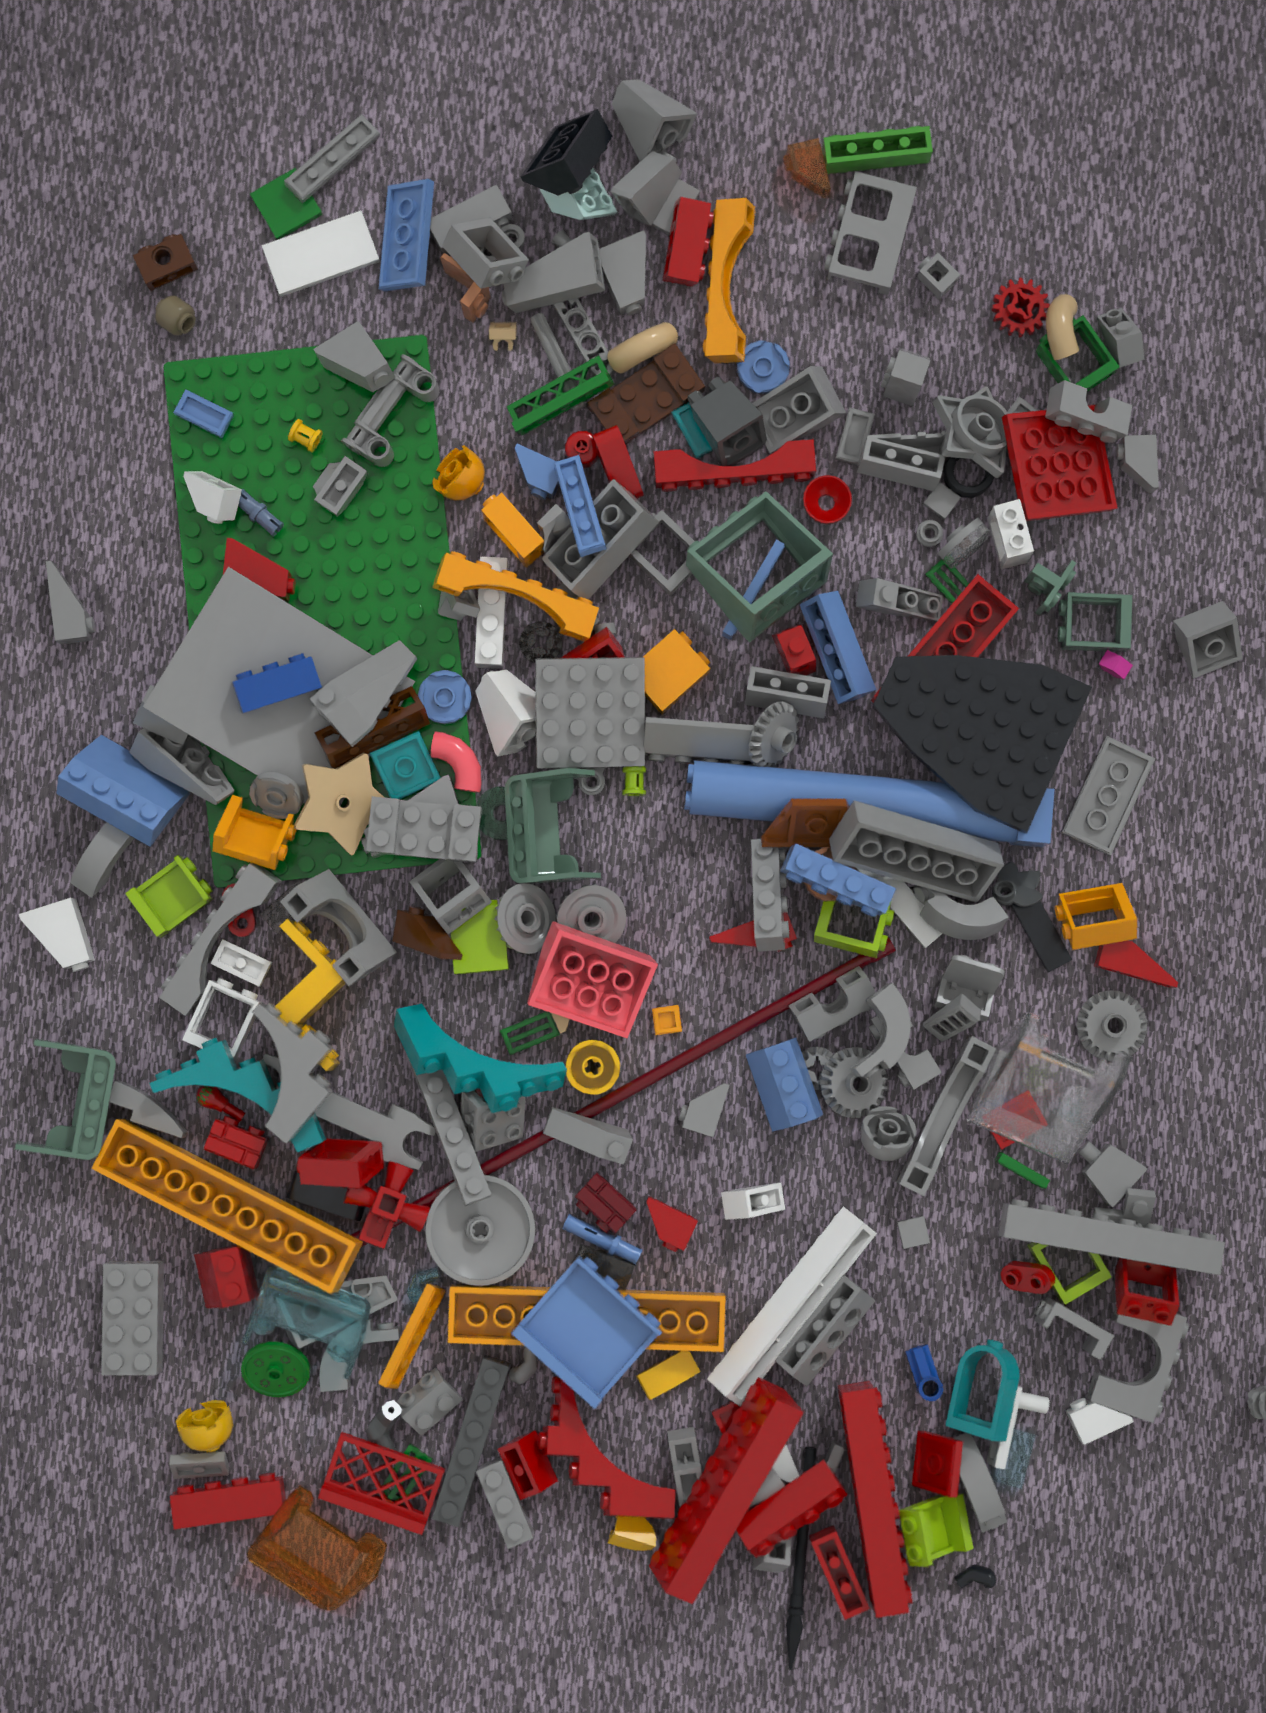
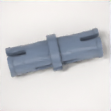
(259, 513)

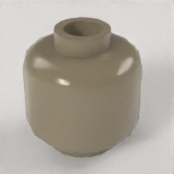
(175, 315)

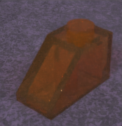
(808, 166)

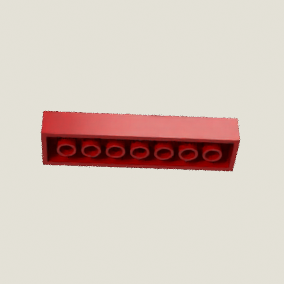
(725, 1490)
(873, 1499)

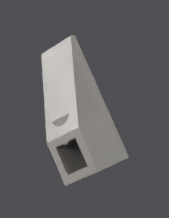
(898, 600)

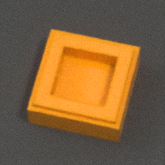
(666, 1020)

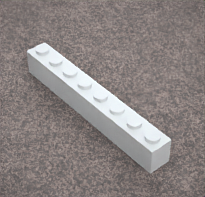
(791, 1305)

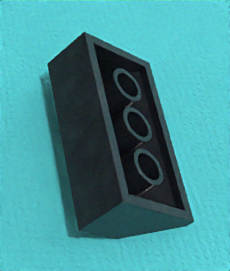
(569, 154)

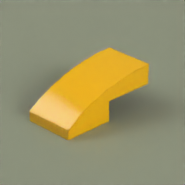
(667, 1374)

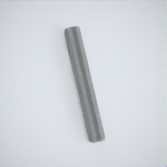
(553, 352)

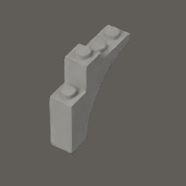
(299, 1057)

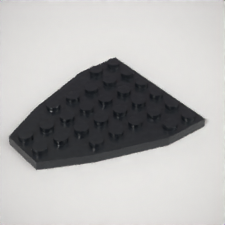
(984, 727)

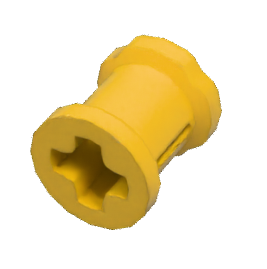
(296, 435)

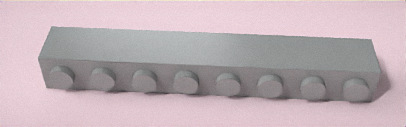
(1111, 1238)

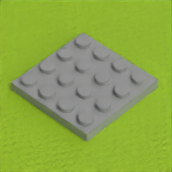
(590, 712)

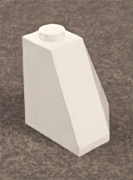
(507, 711)

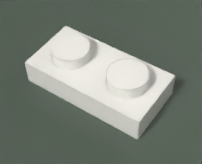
(241, 963)

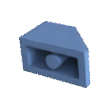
(538, 472)

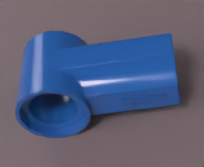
(923, 1369)

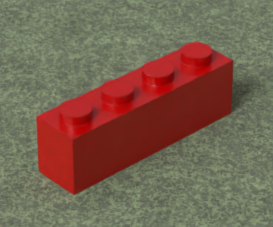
(227, 1502)
(790, 1509)

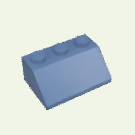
(784, 1085)

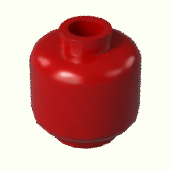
(579, 441)

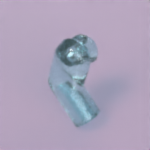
(419, 1282)

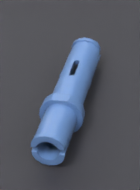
(598, 1237)

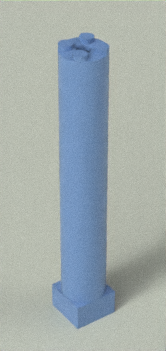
(764, 792)

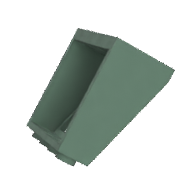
(798, 541)

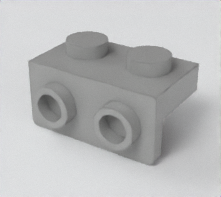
(428, 1401)

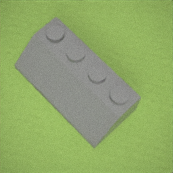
(696, 741)

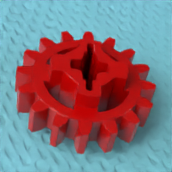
(1016, 296)

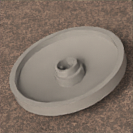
(480, 1240)

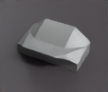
(339, 485)
(553, 526)

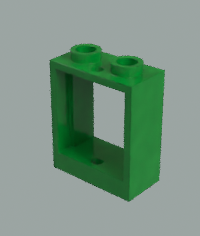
(1096, 346)

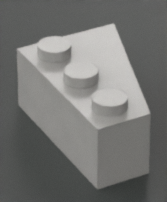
(905, 376)
(904, 458)

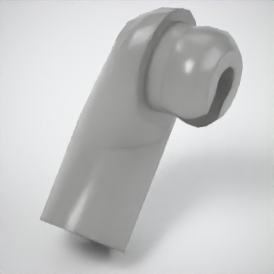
(526, 1369)

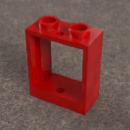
(341, 1163)
(1138, 1305)

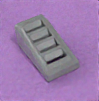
(959, 1004)

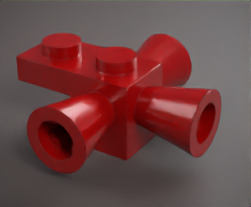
(387, 1206)

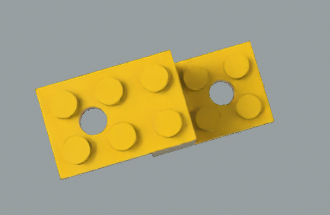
(314, 988)

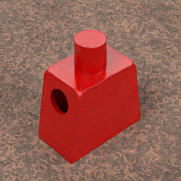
(795, 650)

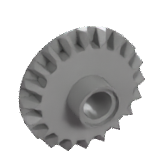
(773, 734)
(608, 909)
(537, 916)
(1094, 1019)
(838, 1087)

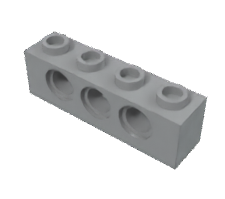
(825, 1330)

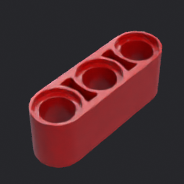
(616, 460)

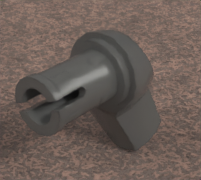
(381, 1424)

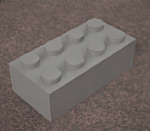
(623, 527)
(132, 1318)

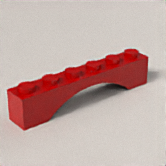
(679, 469)

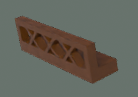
(396, 725)

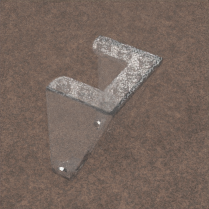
(1043, 1095)

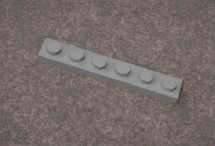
(453, 1136)

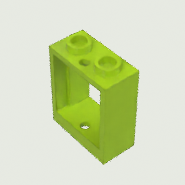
(849, 944)
(1079, 1286)

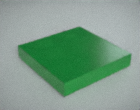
(282, 208)

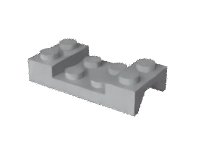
(423, 829)

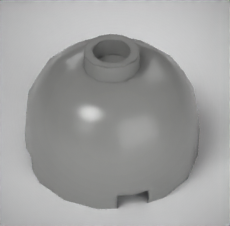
(887, 1133)

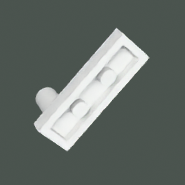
(999, 1450)

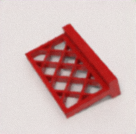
(379, 1506)

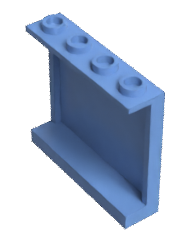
(587, 1330)

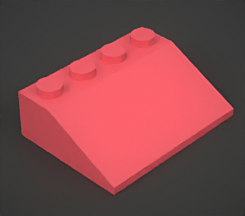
(591, 980)

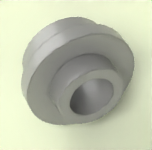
(935, 527)

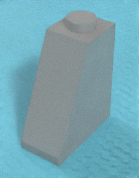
(647, 187)
(625, 272)
(355, 358)

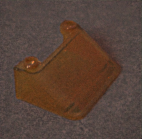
(315, 1555)

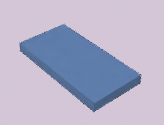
(406, 235)

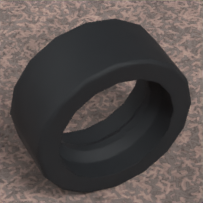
(959, 489)

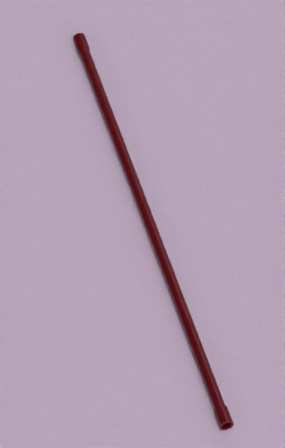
(670, 1066)

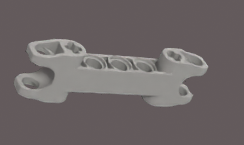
(371, 1124)

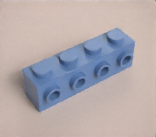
(837, 647)
(837, 879)

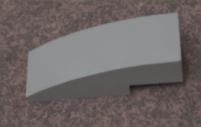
(146, 1109)
(684, 1461)

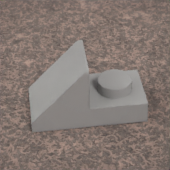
(460, 606)

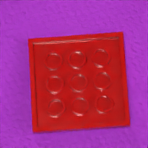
(1057, 467)

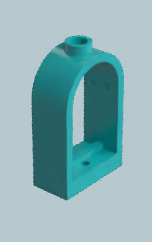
(957, 1417)

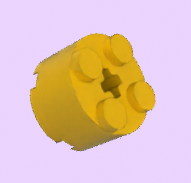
(578, 1061)

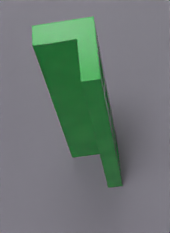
(562, 401)

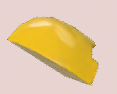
(633, 1534)

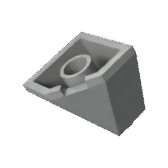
(651, 117)

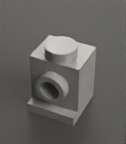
(939, 266)

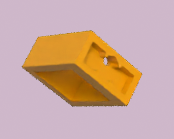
(513, 529)
(1096, 900)

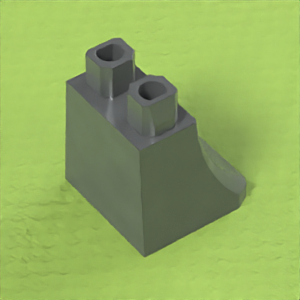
(728, 421)

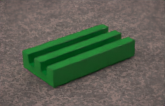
(937, 568)
(508, 1041)
(1022, 1170)
(419, 1454)

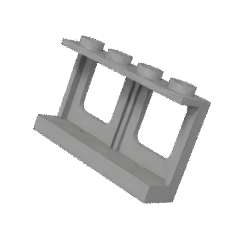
(885, 233)

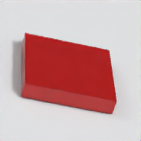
(937, 1463)

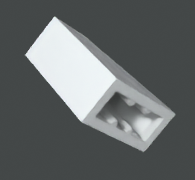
(61, 933)

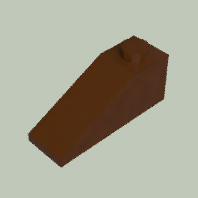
(424, 934)

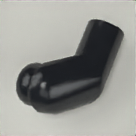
(977, 1574)

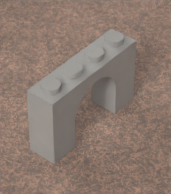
(329, 898)
(1143, 1396)

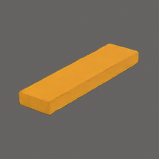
(412, 1336)

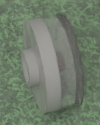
(964, 543)

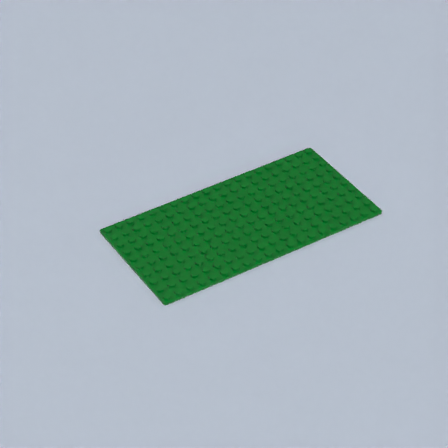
(352, 572)

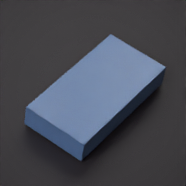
(203, 413)

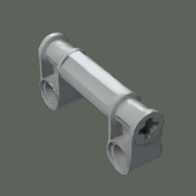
(363, 437)

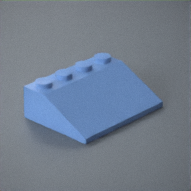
(120, 790)

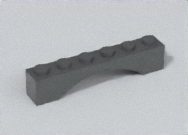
(471, 1440)

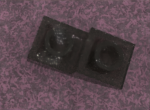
(617, 1268)

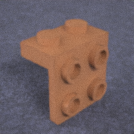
(475, 299)

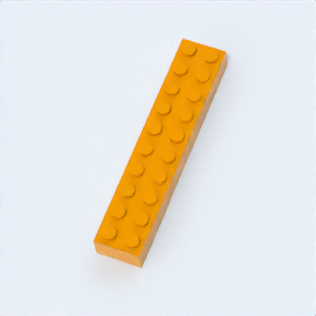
(227, 1205)
(492, 1312)

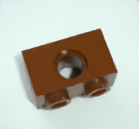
(178, 266)

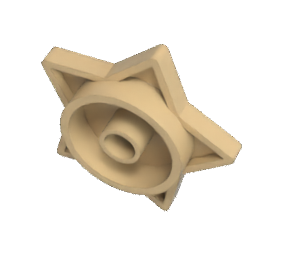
(322, 807)

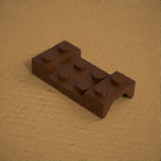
(647, 394)

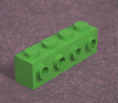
(877, 149)

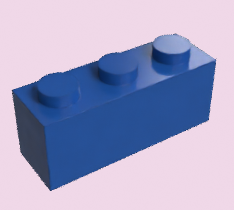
(276, 683)

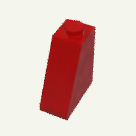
(259, 569)

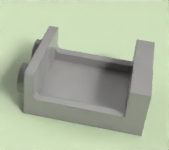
(1098, 1338)

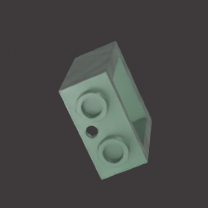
(1123, 621)

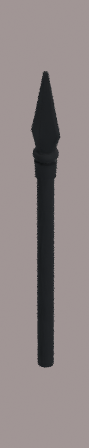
(794, 1623)

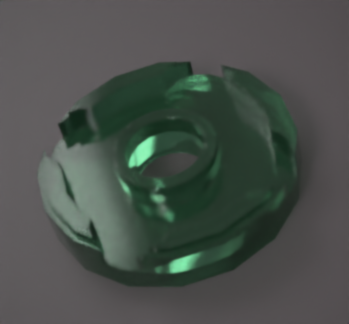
(488, 824)

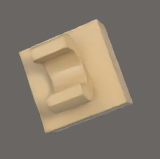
(503, 331)

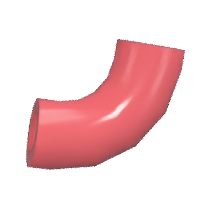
(461, 758)

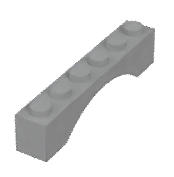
(189, 982)
(946, 1111)

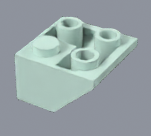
(584, 204)

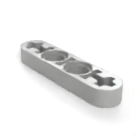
(585, 331)

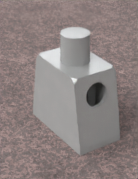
(1110, 1171)

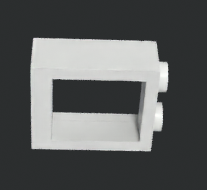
(1011, 543)
(248, 997)

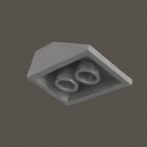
(799, 407)

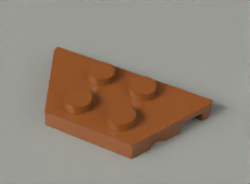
(805, 823)

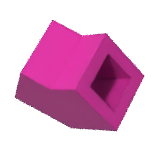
(1115, 665)

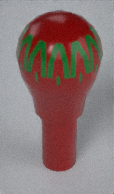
(212, 1098)

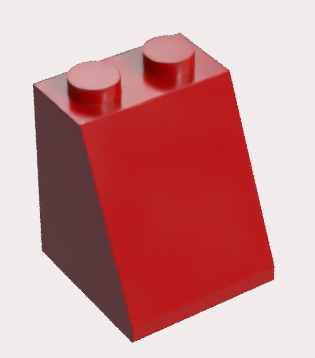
(226, 1276)

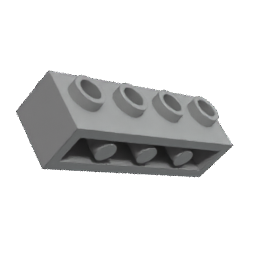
(768, 897)

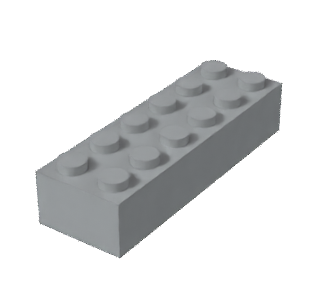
(915, 851)

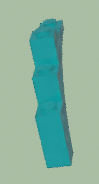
(465, 1069)
(251, 1081)

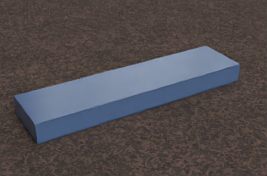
(579, 506)
(758, 582)

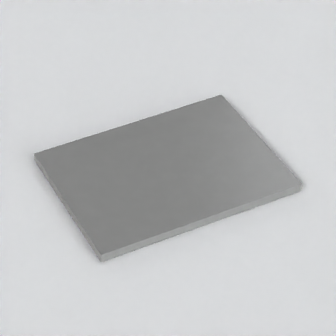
(239, 633)

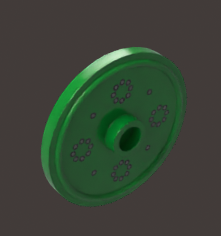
(275, 1369)

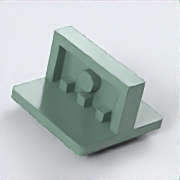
(1043, 581)

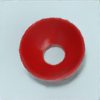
(832, 487)

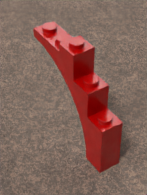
(622, 1493)

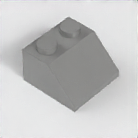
(1208, 639)

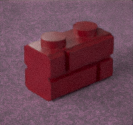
(605, 1203)

